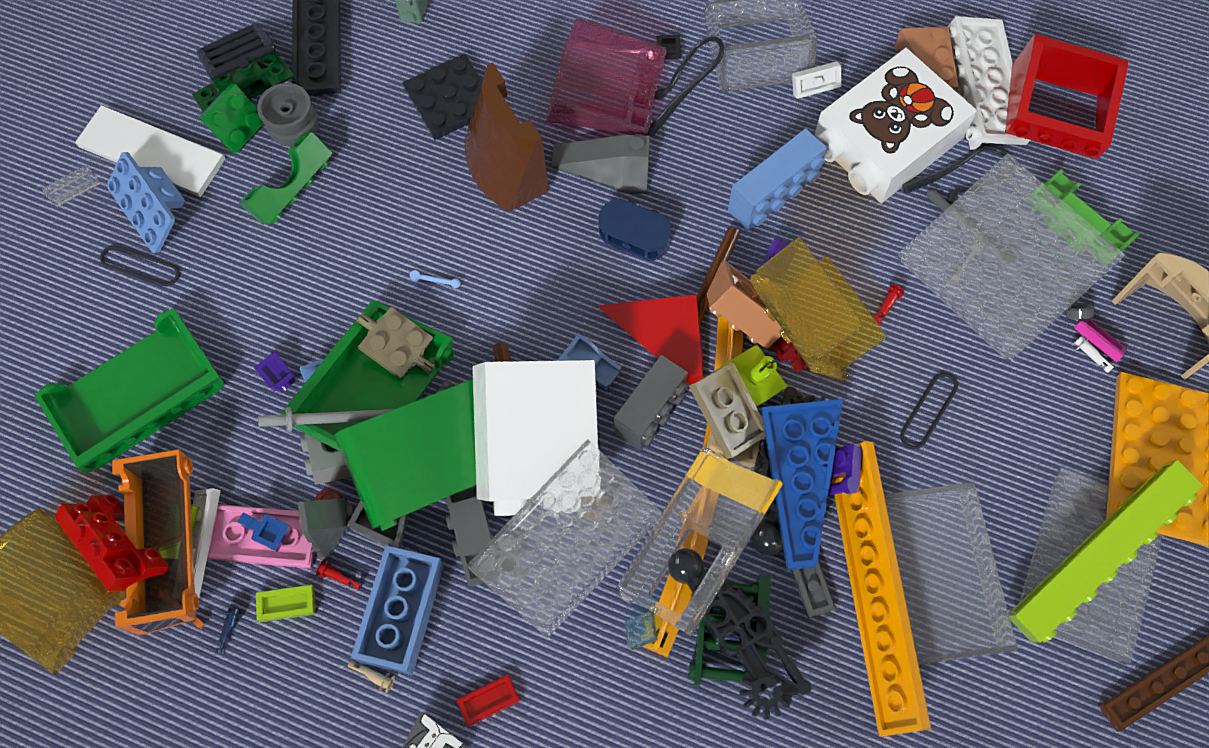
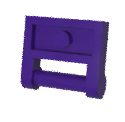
(846, 464)

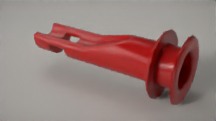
(894, 294)
(335, 574)

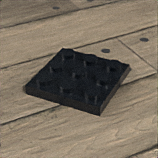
(445, 95)

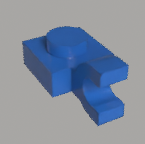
(267, 532)

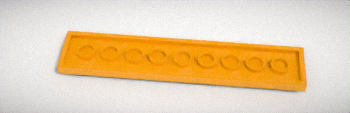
(881, 604)

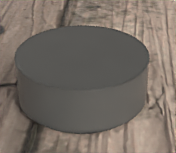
(1080, 311)

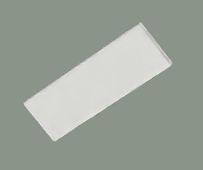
(184, 162)

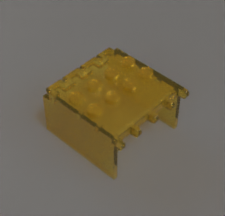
(816, 310)

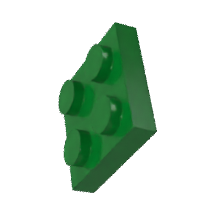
(232, 118)

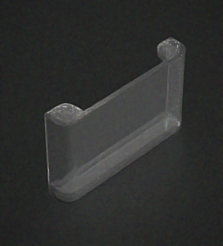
(948, 574)

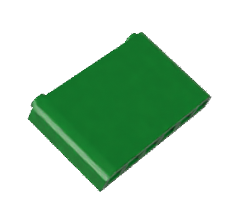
(357, 383)
(130, 394)
(412, 454)

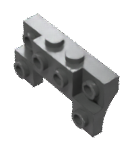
(470, 527)

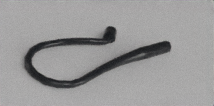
(662, 93)
(931, 178)

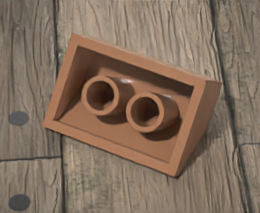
(738, 302)

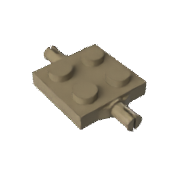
(395, 343)

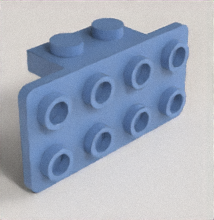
(145, 198)

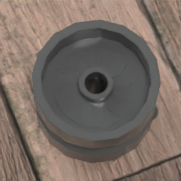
(287, 113)

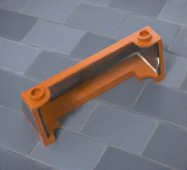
(159, 518)

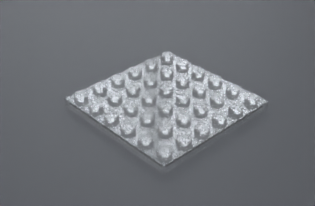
(1009, 257)

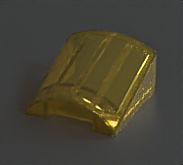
(48, 591)

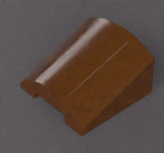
(500, 151)

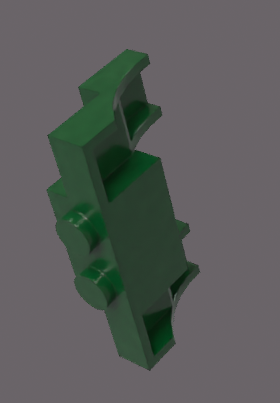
(250, 80)

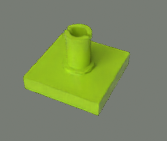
(758, 375)

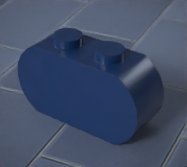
(634, 229)

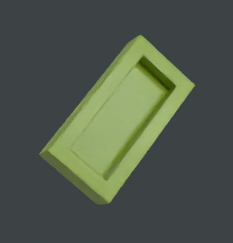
(285, 603)

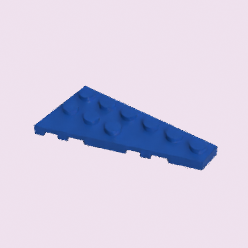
(802, 457)

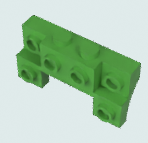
(1117, 234)

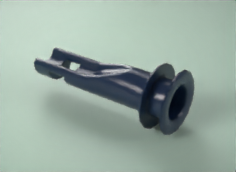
(229, 624)

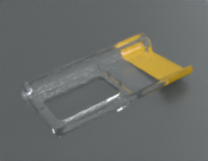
(715, 501)

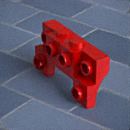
(105, 545)

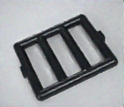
(235, 51)

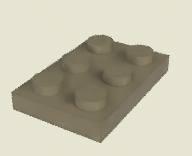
(729, 410)

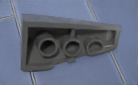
(610, 160)
(325, 523)

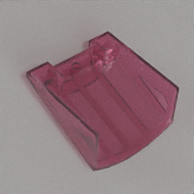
(606, 80)

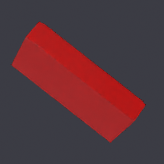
(488, 700)

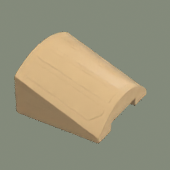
(1184, 283)

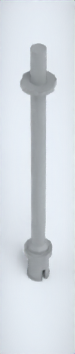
(317, 418)

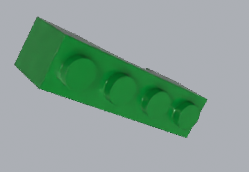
(307, 157)

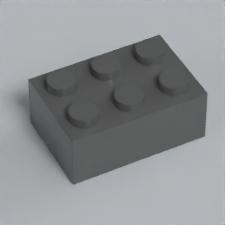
(651, 403)

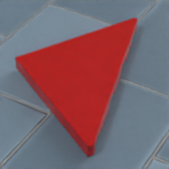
(664, 328)

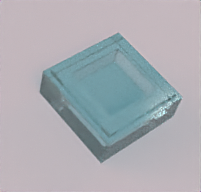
(641, 630)

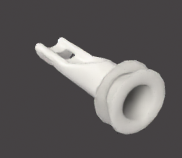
(1093, 353)

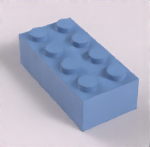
(777, 179)
(398, 610)

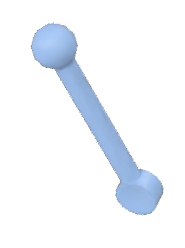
(415, 276)

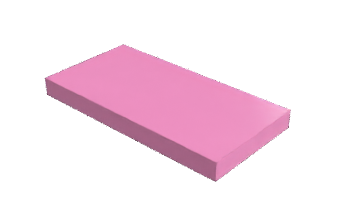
(234, 542)

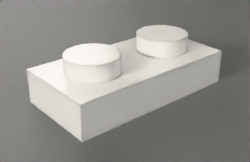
(816, 80)

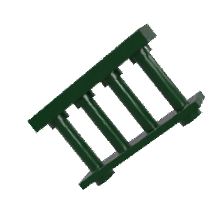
(761, 593)

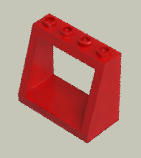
(1070, 68)

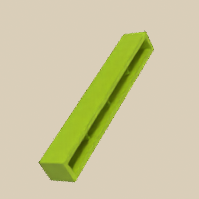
(1104, 552)

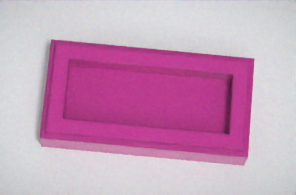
(1101, 339)

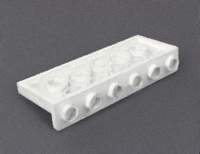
(983, 77)

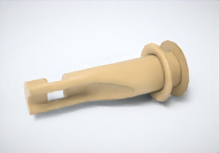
(376, 677)

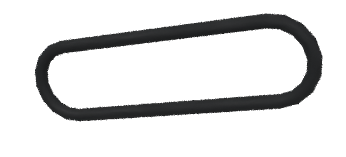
(142, 256)
(937, 418)

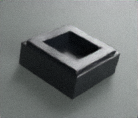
(673, 46)

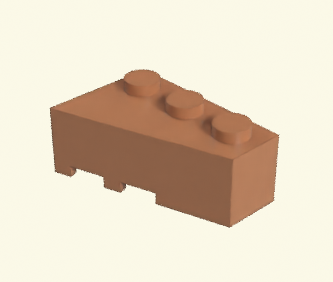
(933, 48)

